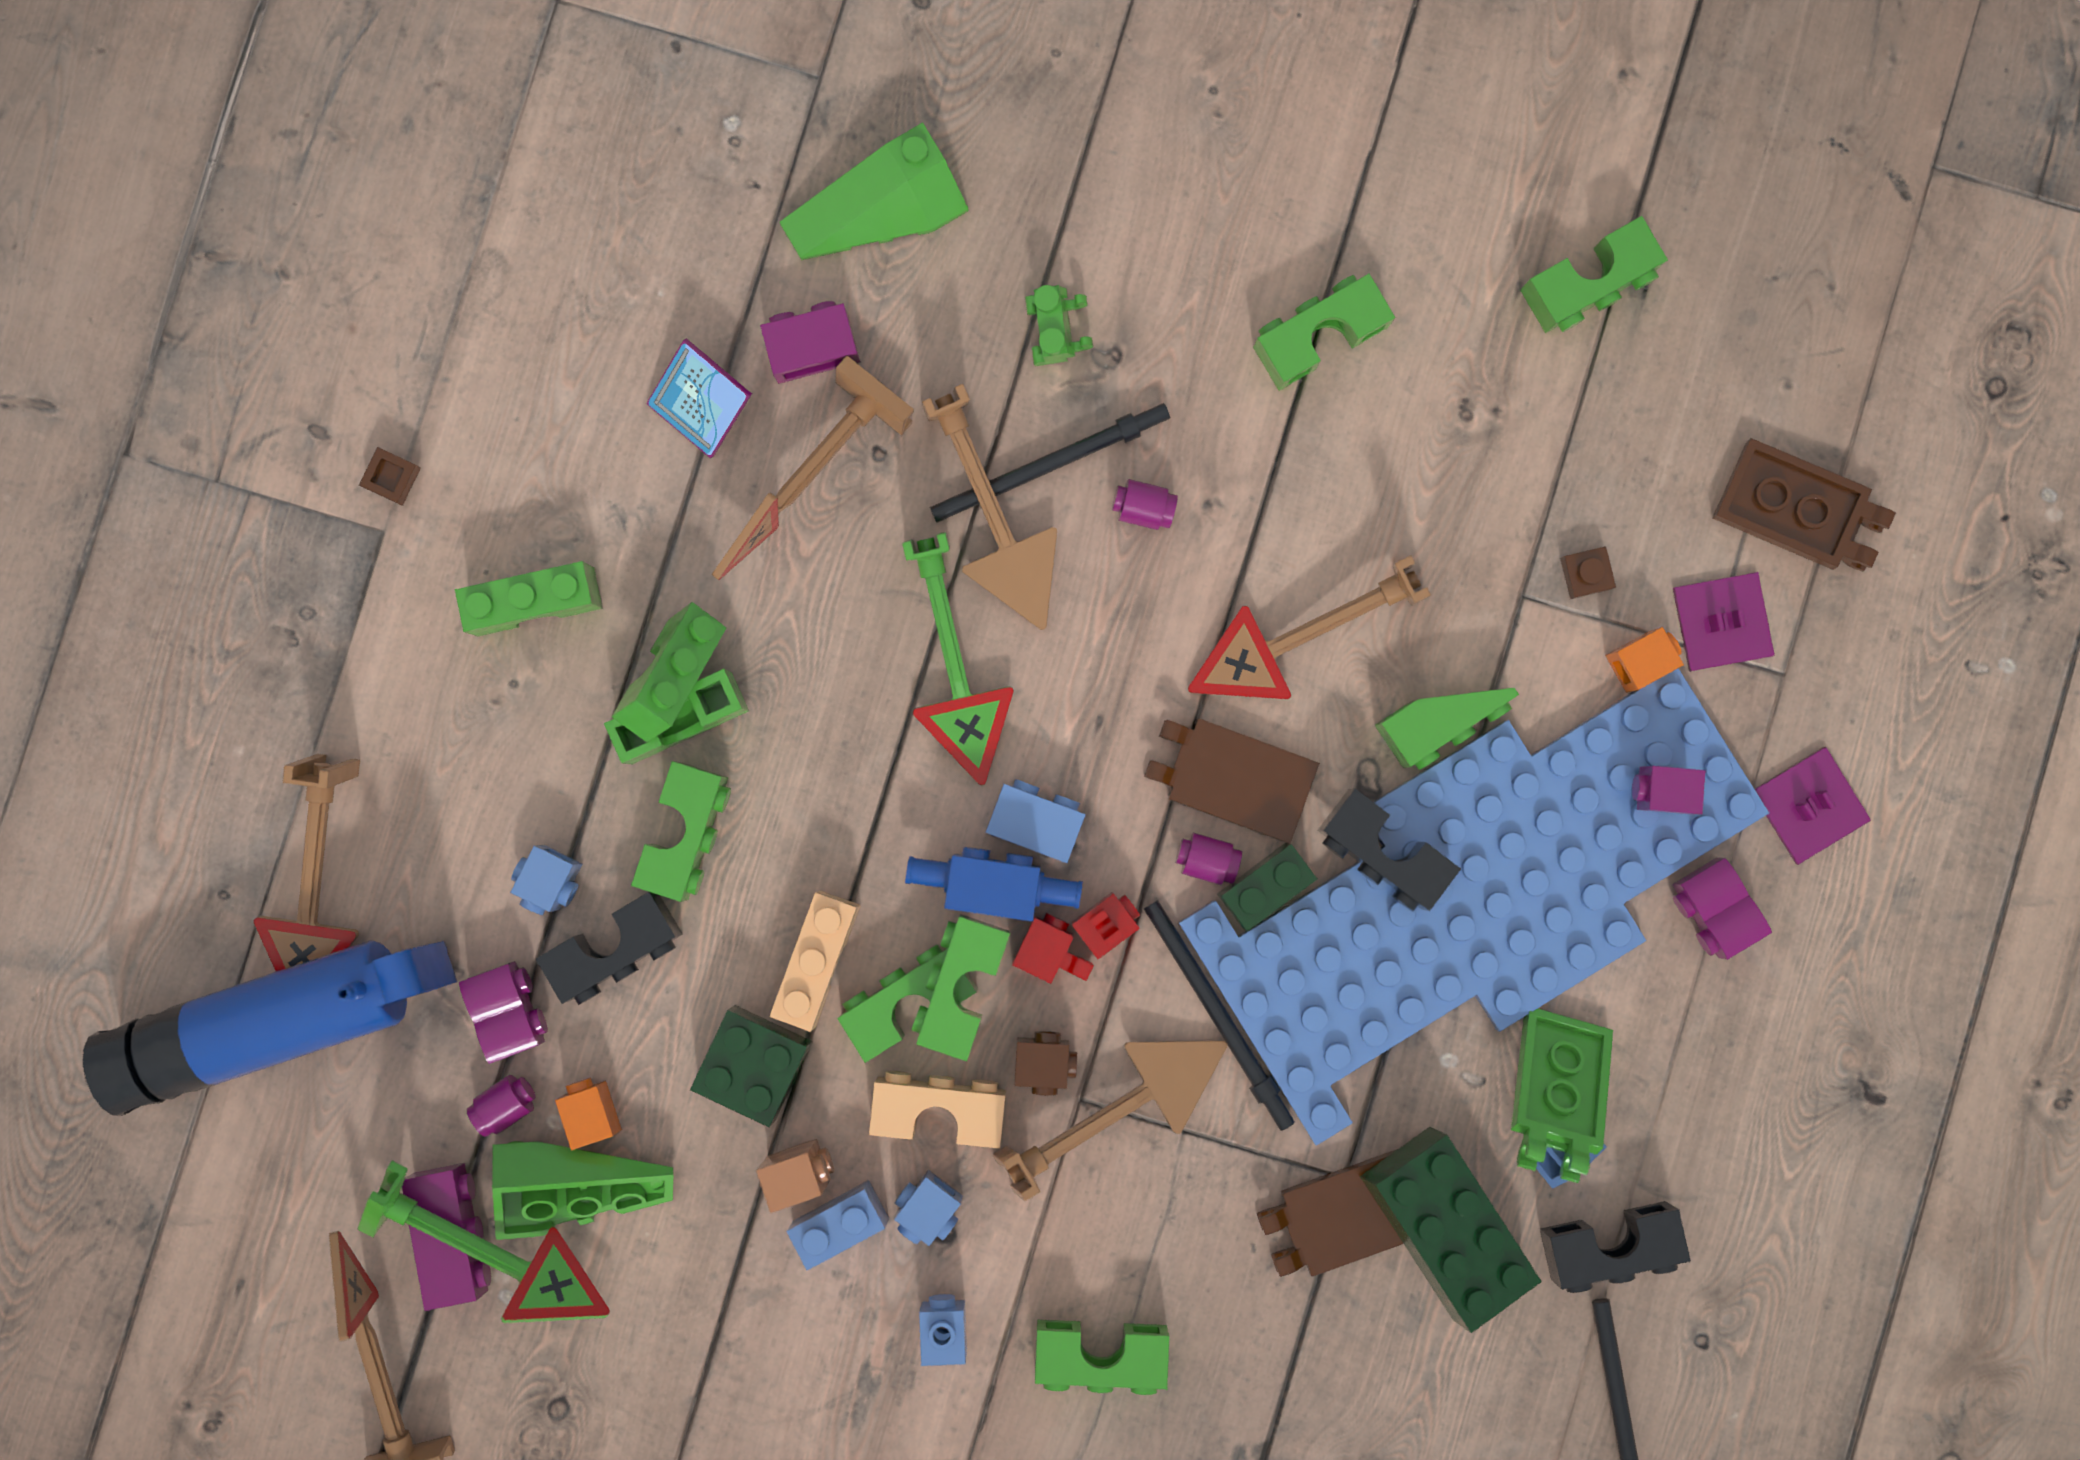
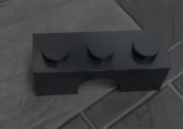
(1417, 877)
(577, 969)
(1652, 1243)

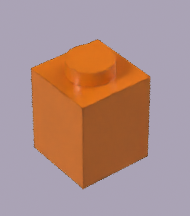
(1645, 659)
(587, 1113)

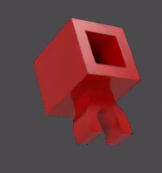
(1107, 924)
(1046, 950)

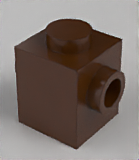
(1044, 1063)

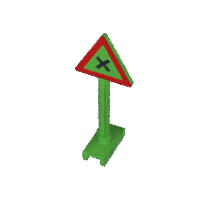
(968, 722)
(549, 1285)

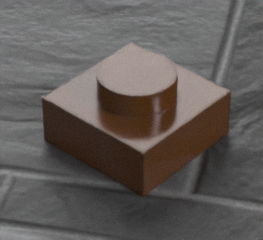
(389, 476)
(1588, 572)

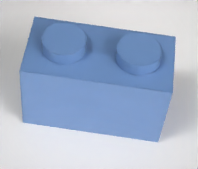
(1036, 822)
(837, 1225)

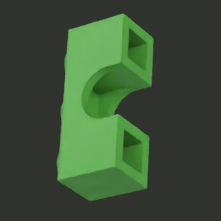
(1627, 259)
(1354, 310)
(528, 596)
(663, 688)
(709, 704)
(676, 870)
(872, 1019)
(946, 1023)
(1137, 1364)

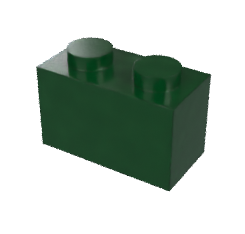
(1267, 886)

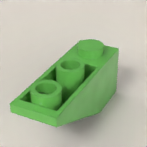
(1430, 723)

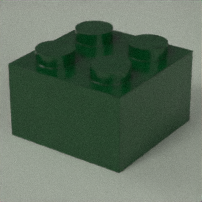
(751, 1065)

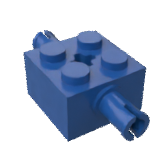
(992, 885)

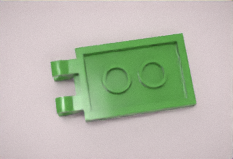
(1561, 1090)

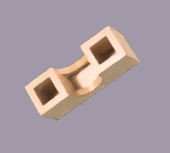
(814, 960)
(975, 1107)

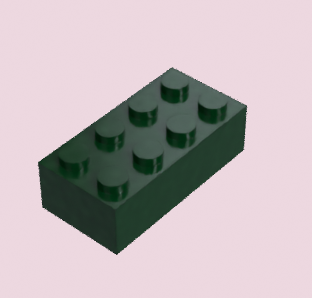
(1451, 1229)

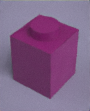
(1669, 789)

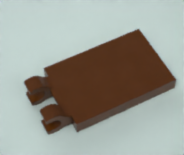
(1801, 507)
(1236, 778)
(1330, 1222)

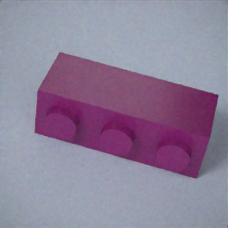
(444, 1272)

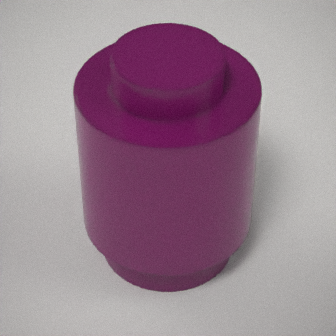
(1144, 505)
(1209, 859)
(501, 1105)

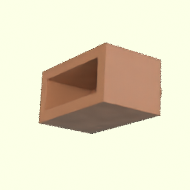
(795, 1175)

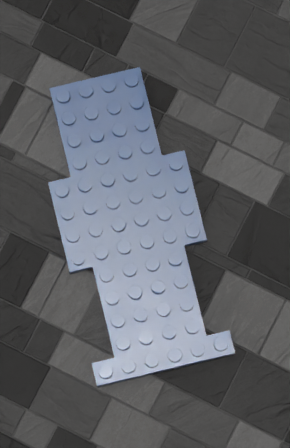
(1538, 902)

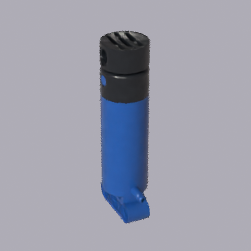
(259, 1023)

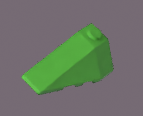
(886, 196)
(551, 1184)

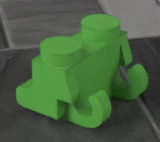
(1054, 324)

